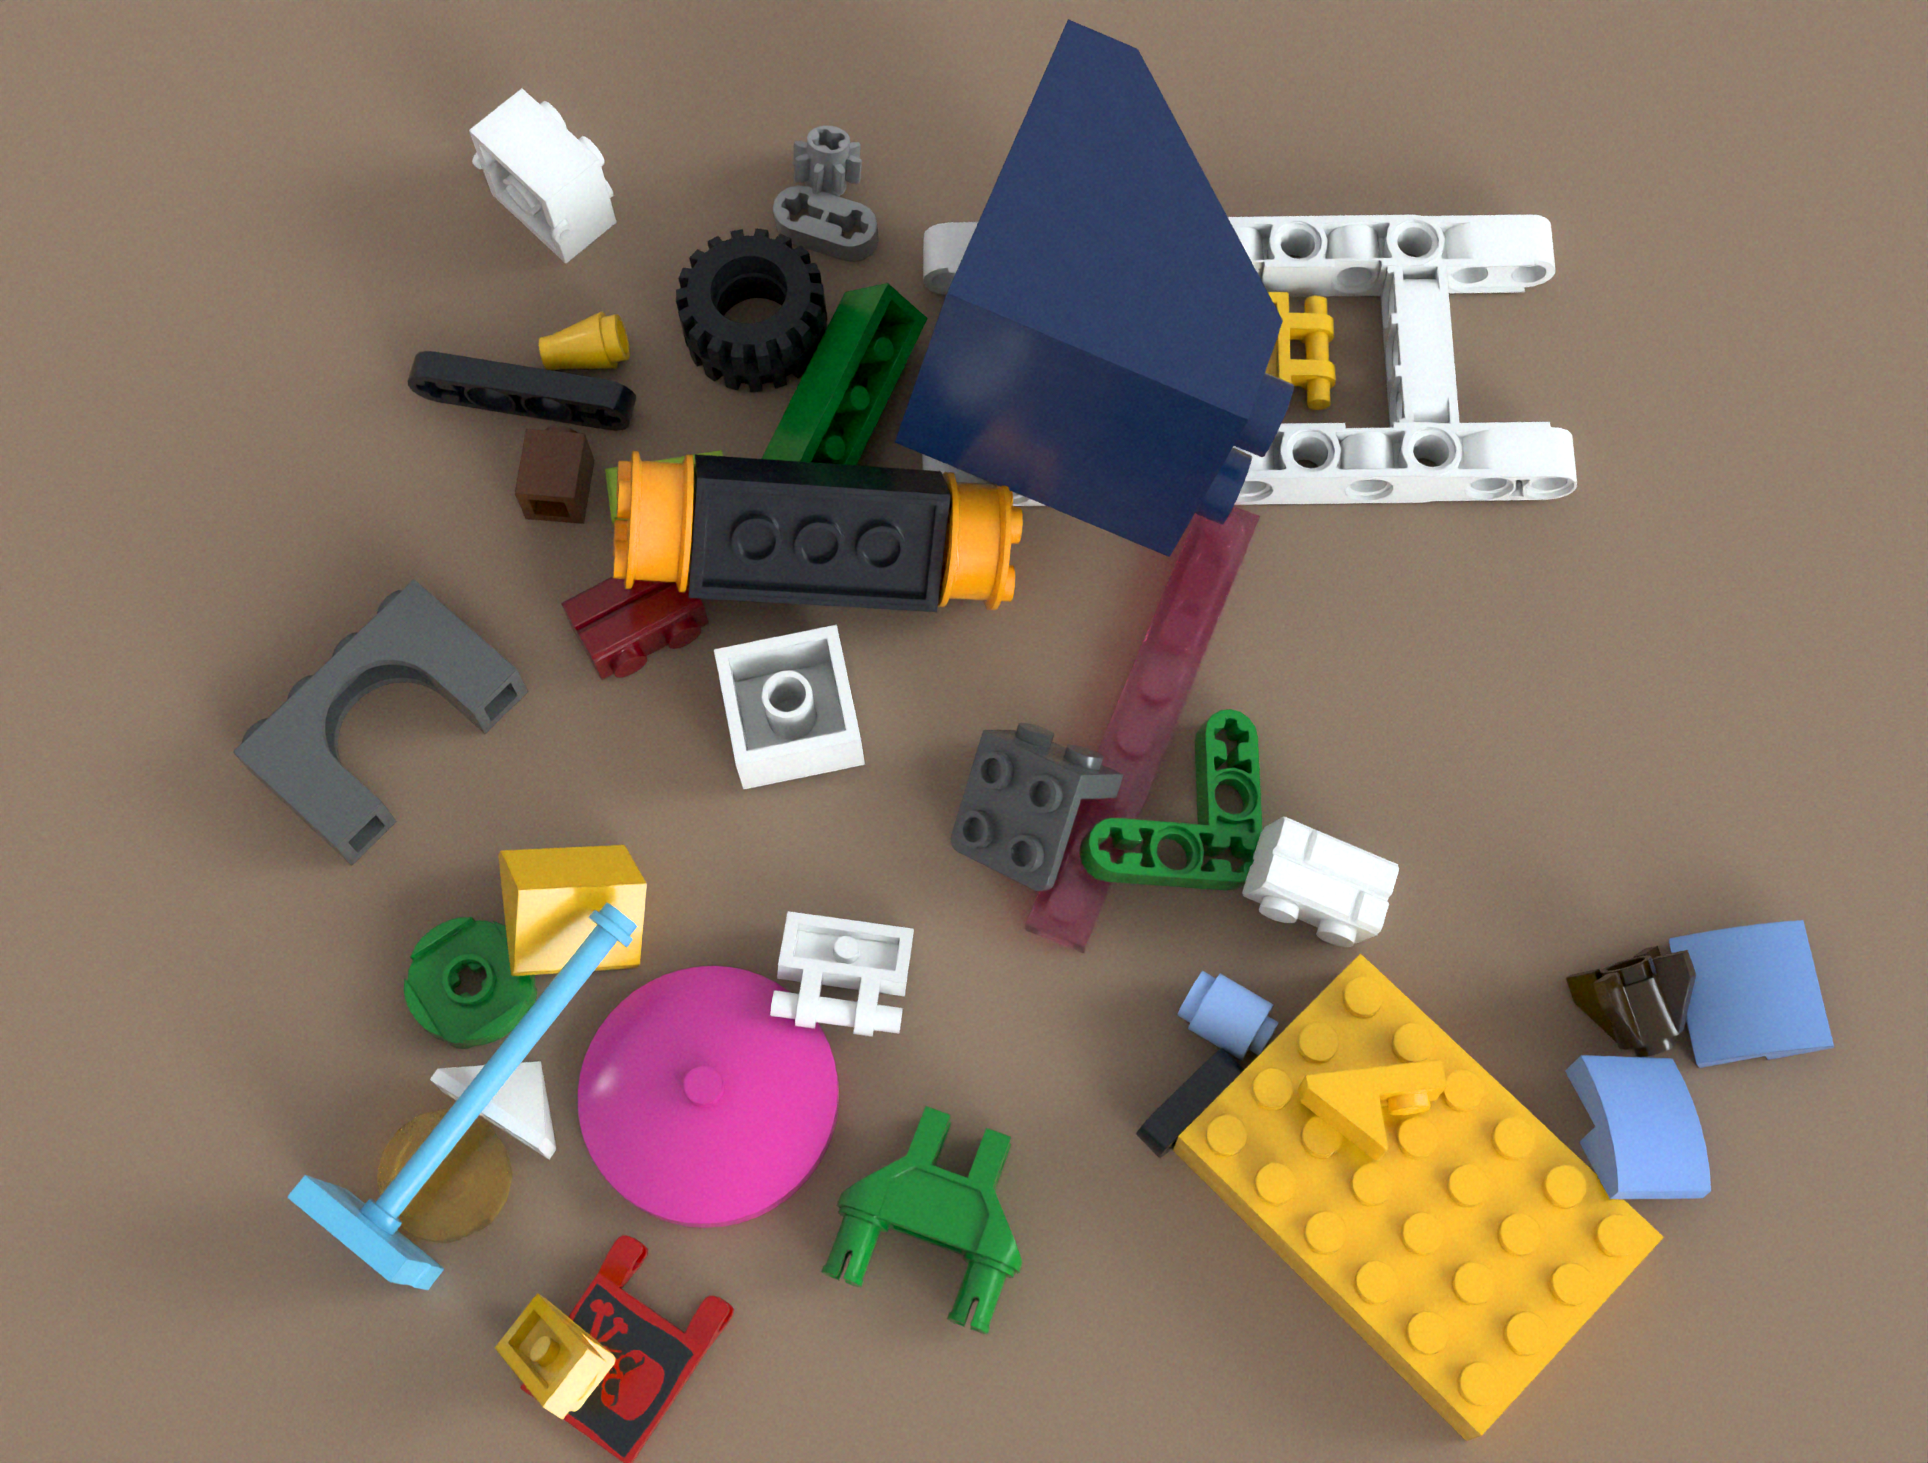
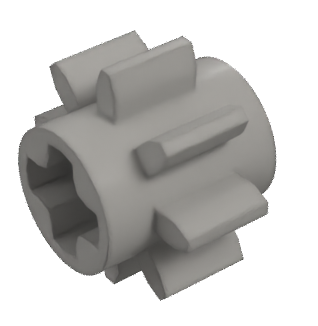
(827, 160)

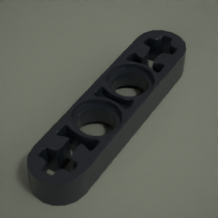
(522, 390)

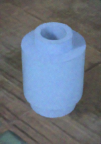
(1228, 1015)

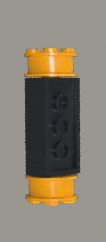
(814, 533)

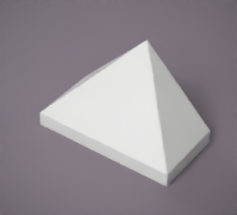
(518, 1106)

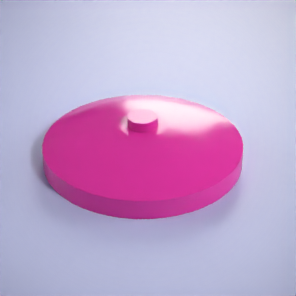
(706, 1098)

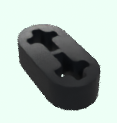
(1188, 1102)

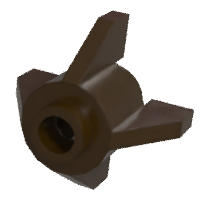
(1638, 999)

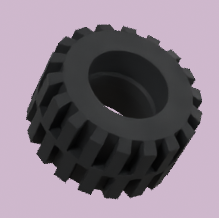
(743, 271)

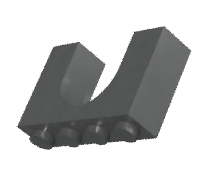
(404, 643)

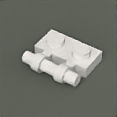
(844, 956)

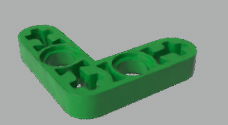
(1214, 829)

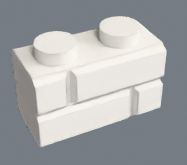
(1320, 882)

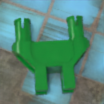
(937, 1209)

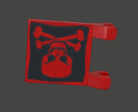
(649, 1354)

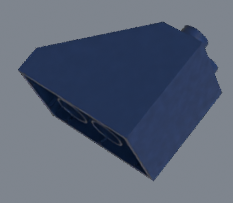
(1103, 317)

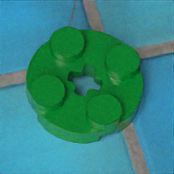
(434, 975)

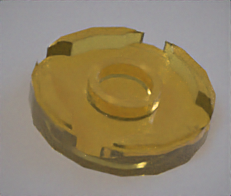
(464, 1188)

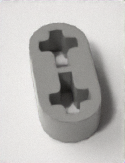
(826, 222)

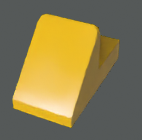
(1354, 1098)
(554, 1357)

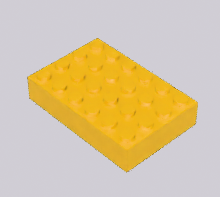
(1452, 1251)

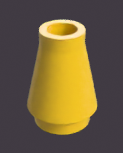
(588, 344)

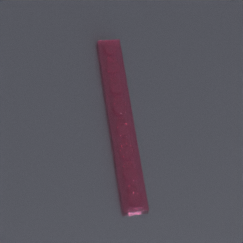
(1148, 714)

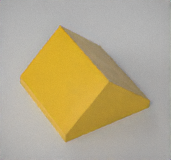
(553, 894)

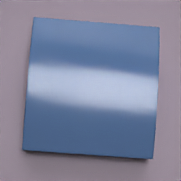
(1754, 994)
(1644, 1129)

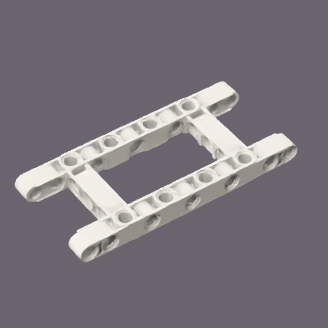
(1370, 259)

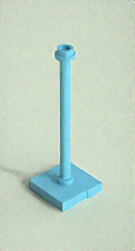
(372, 1226)

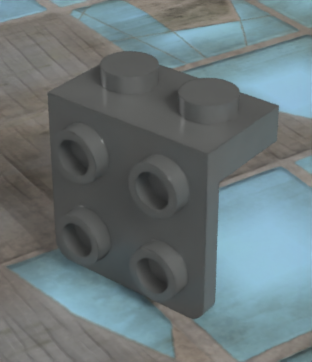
(1026, 801)

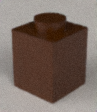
(554, 475)

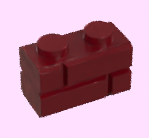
(628, 624)

